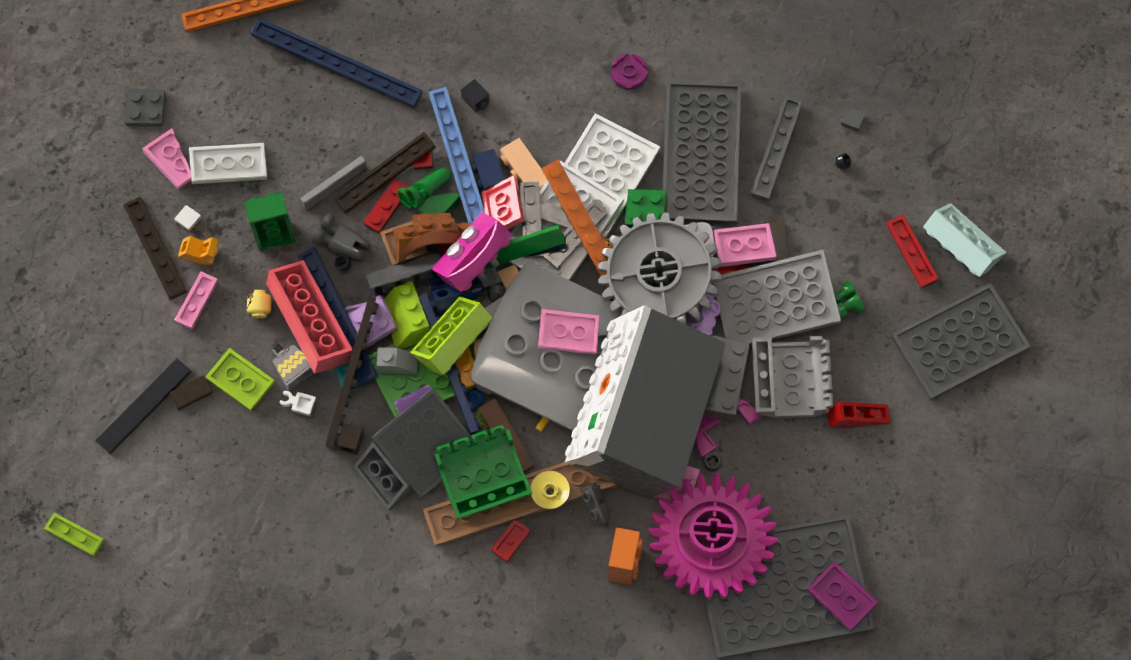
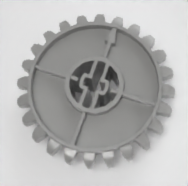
(657, 248)

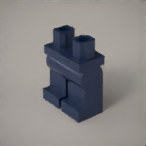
(445, 295)

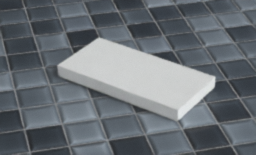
(227, 163)

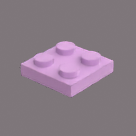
(382, 322)

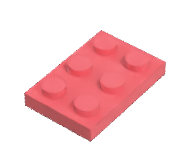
(504, 202)

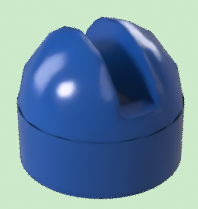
(476, 397)

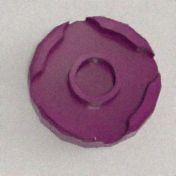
(629, 71)

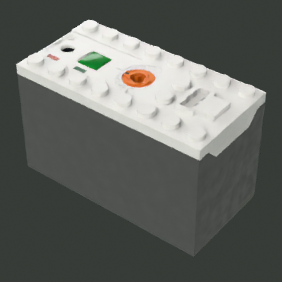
(645, 402)

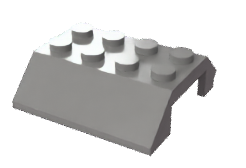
(792, 378)

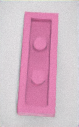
(196, 300)

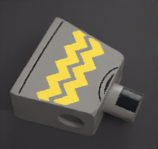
(291, 365)

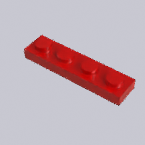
(912, 251)

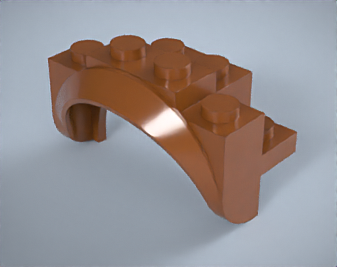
(426, 230)

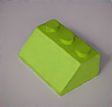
(407, 314)

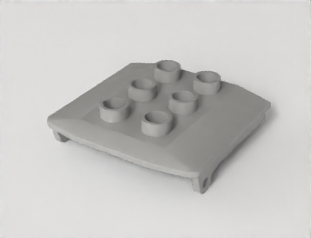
(533, 377)

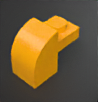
(199, 251)

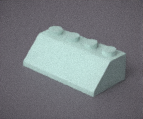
(964, 239)

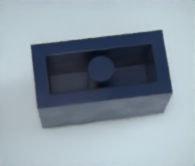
(487, 168)

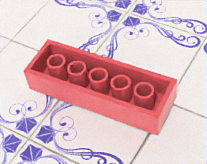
(309, 316)

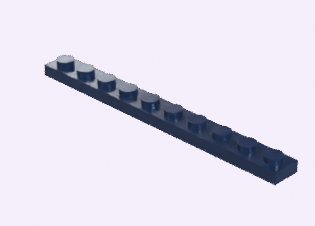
(336, 63)

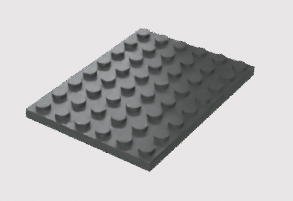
(779, 607)

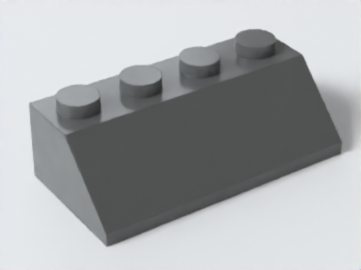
(412, 270)

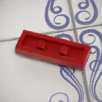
(384, 207)

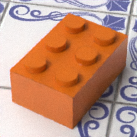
(625, 556)

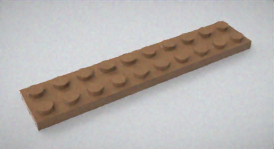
(446, 528)

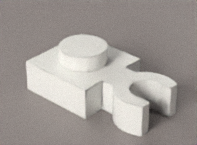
(300, 404)

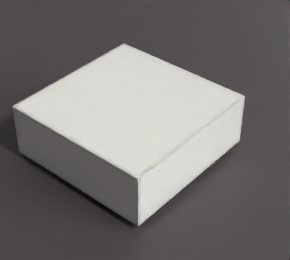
(187, 218)

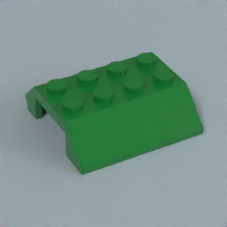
(481, 472)

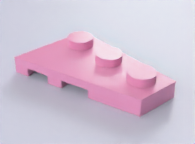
(168, 158)

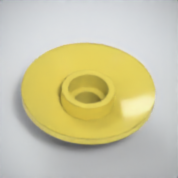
(546, 481)

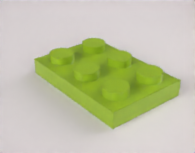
(240, 379)

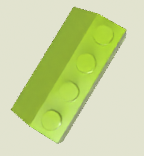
(452, 335)

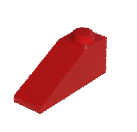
(857, 415)

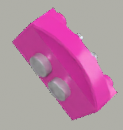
(472, 252)

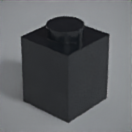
(475, 96)

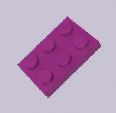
(842, 596)

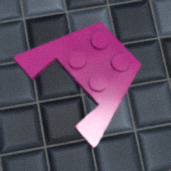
(704, 442)

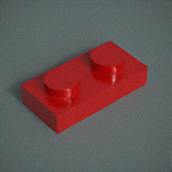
(510, 540)

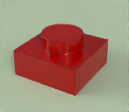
(425, 162)

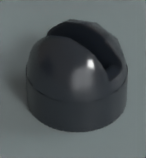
(843, 161)
(342, 259)

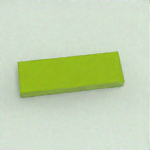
(74, 534)

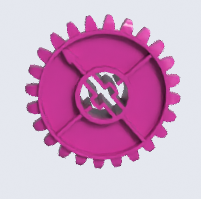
(691, 551)

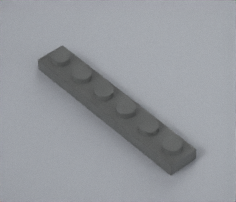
(776, 148)

